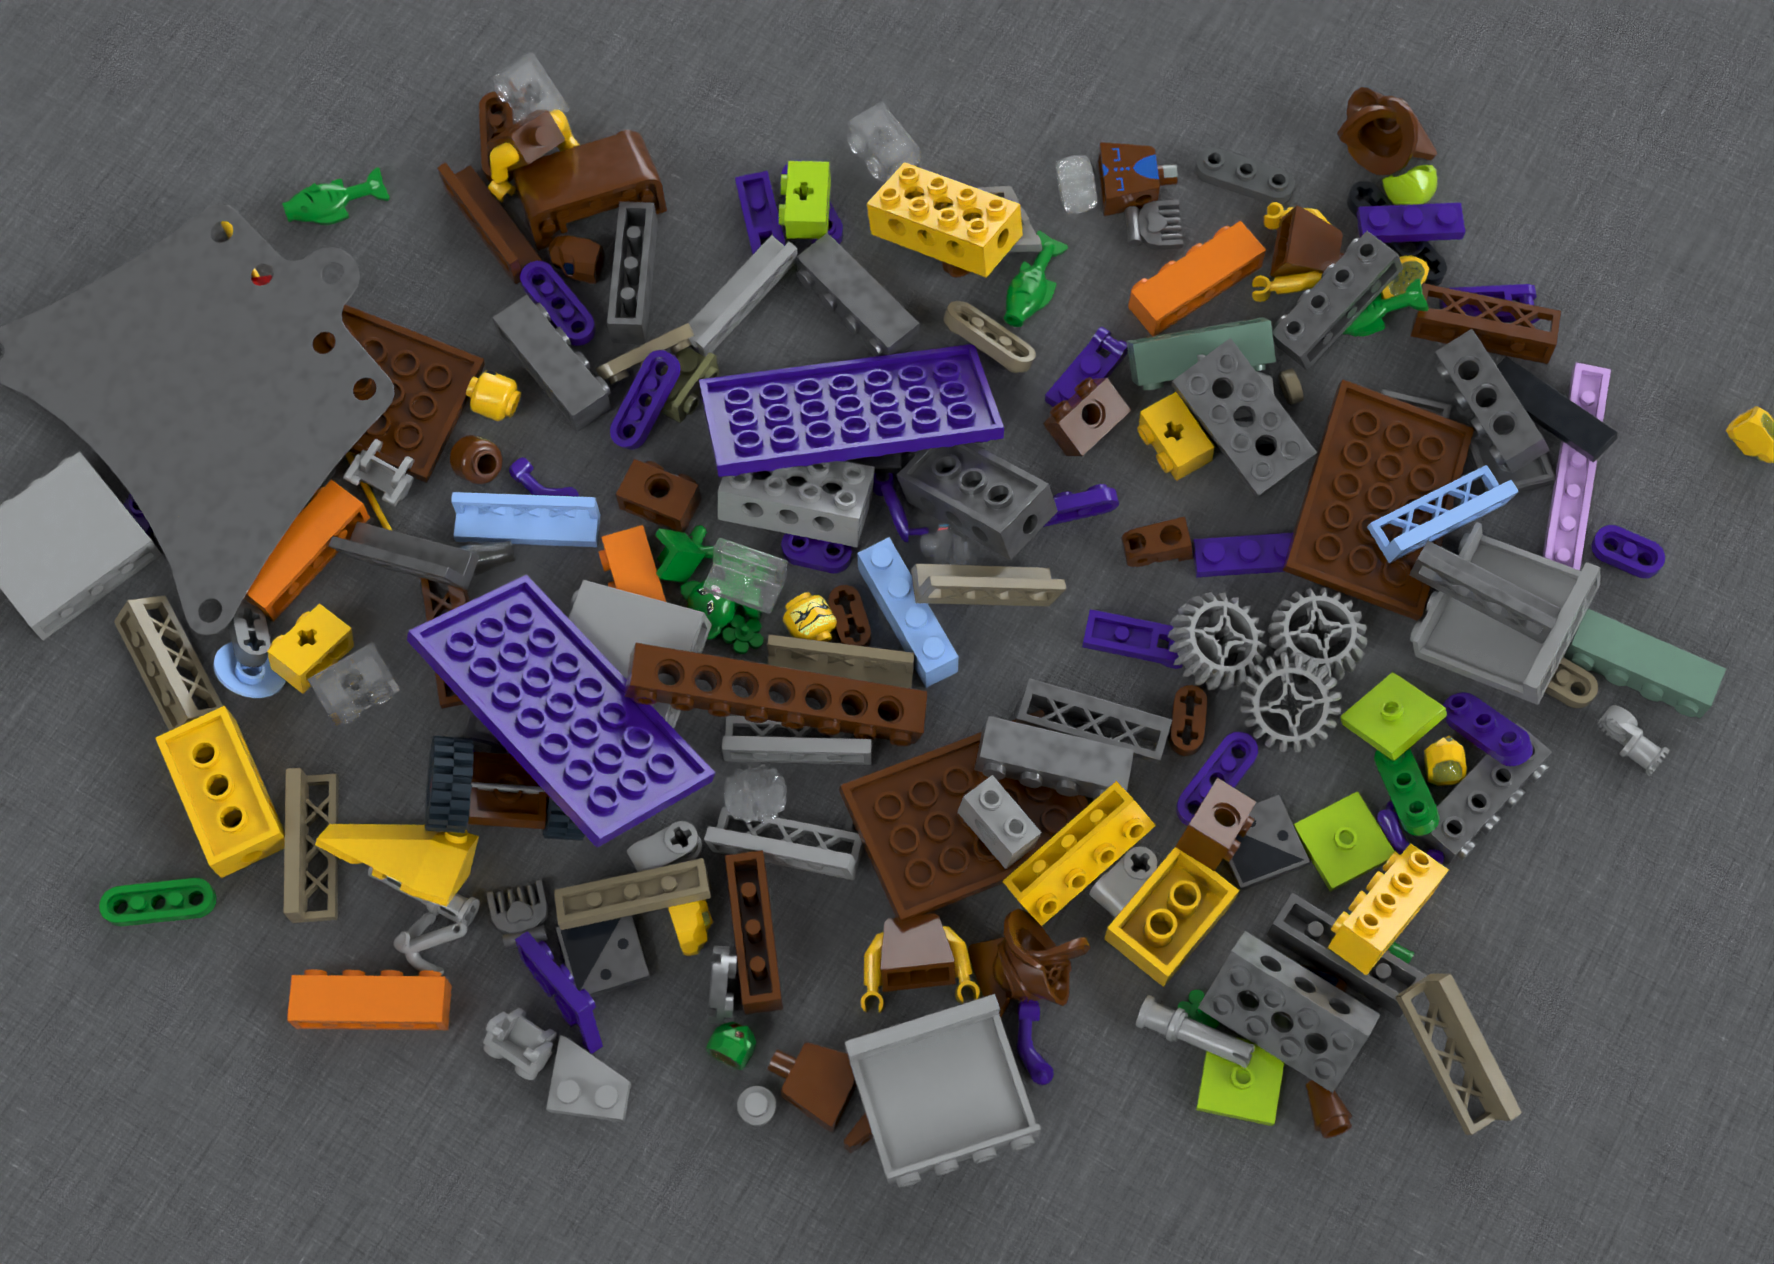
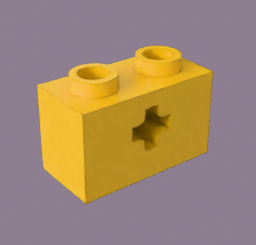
(1173, 418)
(310, 647)

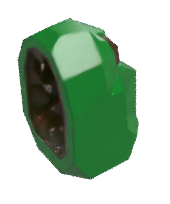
(732, 1045)

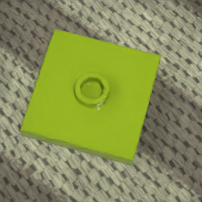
(1393, 716)
(1344, 841)
(1241, 1092)

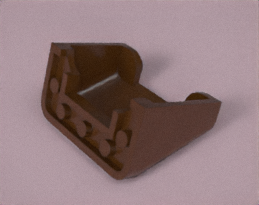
(586, 183)

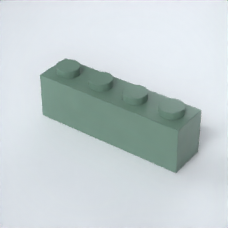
(1171, 354)
(1645, 664)

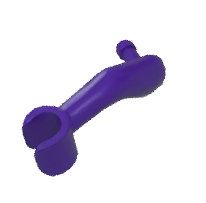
(520, 472)
(895, 508)
(1390, 826)
(1037, 1067)

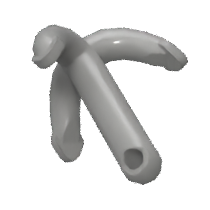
(412, 941)

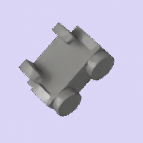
(381, 474)
(519, 1042)

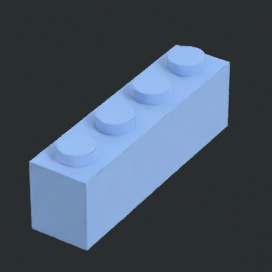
(911, 621)

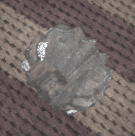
(1076, 184)
(755, 794)

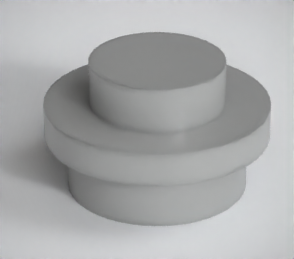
(756, 1105)

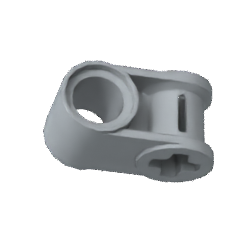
(664, 848)
(1121, 882)

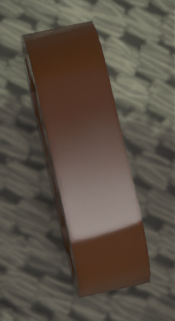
(857, 616)
(1180, 719)

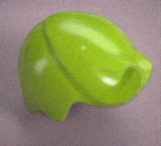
(1413, 187)

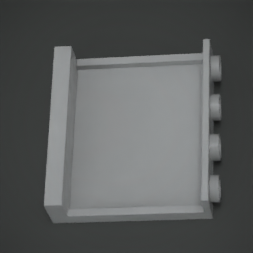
(67, 545)
(619, 619)
(1490, 651)
(941, 1091)

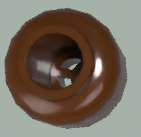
(476, 459)

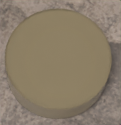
(1290, 386)

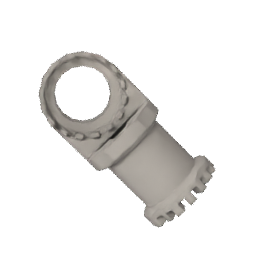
(1623, 728)

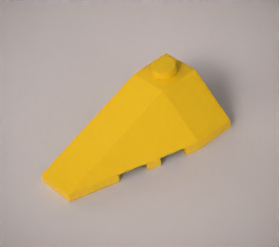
(423, 861)

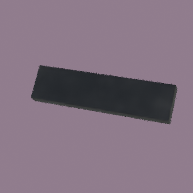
(1558, 413)

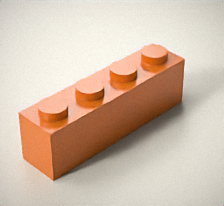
(1196, 278)
(305, 548)
(631, 563)
(369, 1001)

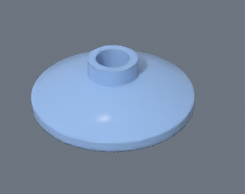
(246, 680)

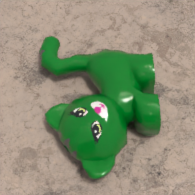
(717, 609)

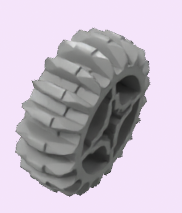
(1343, 628)
(1201, 651)
(1307, 699)

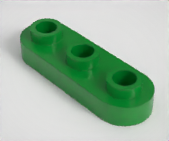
(1408, 797)
(143, 897)

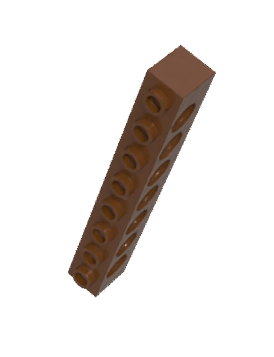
(904, 704)

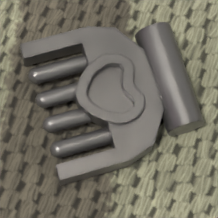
(1151, 225)
(520, 915)

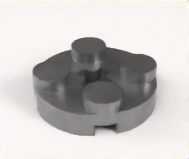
(718, 985)

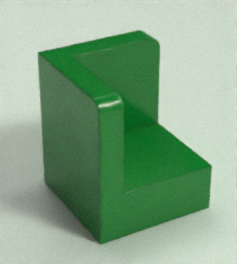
(678, 557)

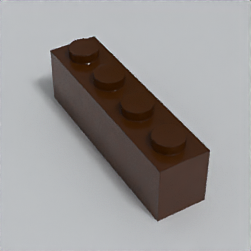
(754, 932)

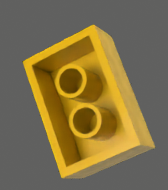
(1170, 915)

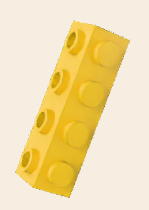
(1079, 853)
(1387, 908)

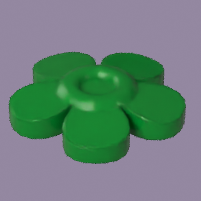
(743, 635)
(1195, 998)

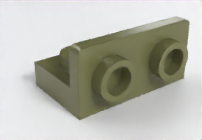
(686, 391)

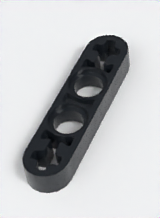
(1377, 198)

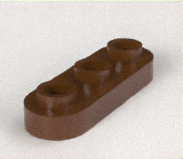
(492, 125)

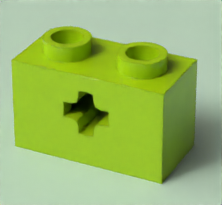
(807, 199)

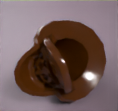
(1383, 132)
(1025, 963)

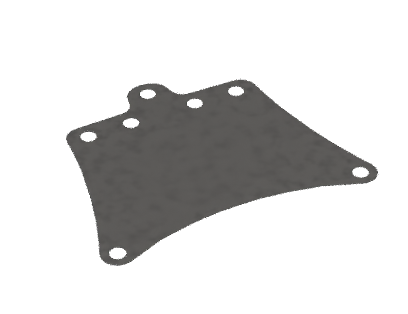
(206, 393)

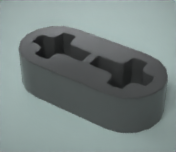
(257, 635)

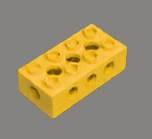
(945, 219)
(199, 787)

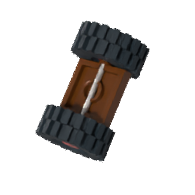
(488, 792)

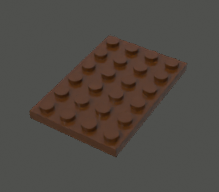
(428, 389)
(1368, 465)
(921, 842)

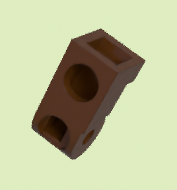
(1157, 543)

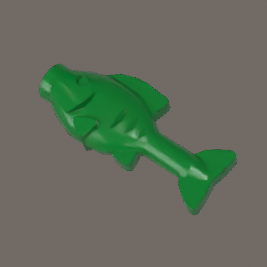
(327, 202)
(1030, 288)
(1371, 320)

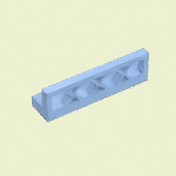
(526, 519)
(1442, 520)

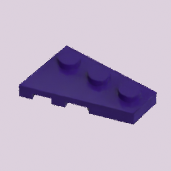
(554, 979)

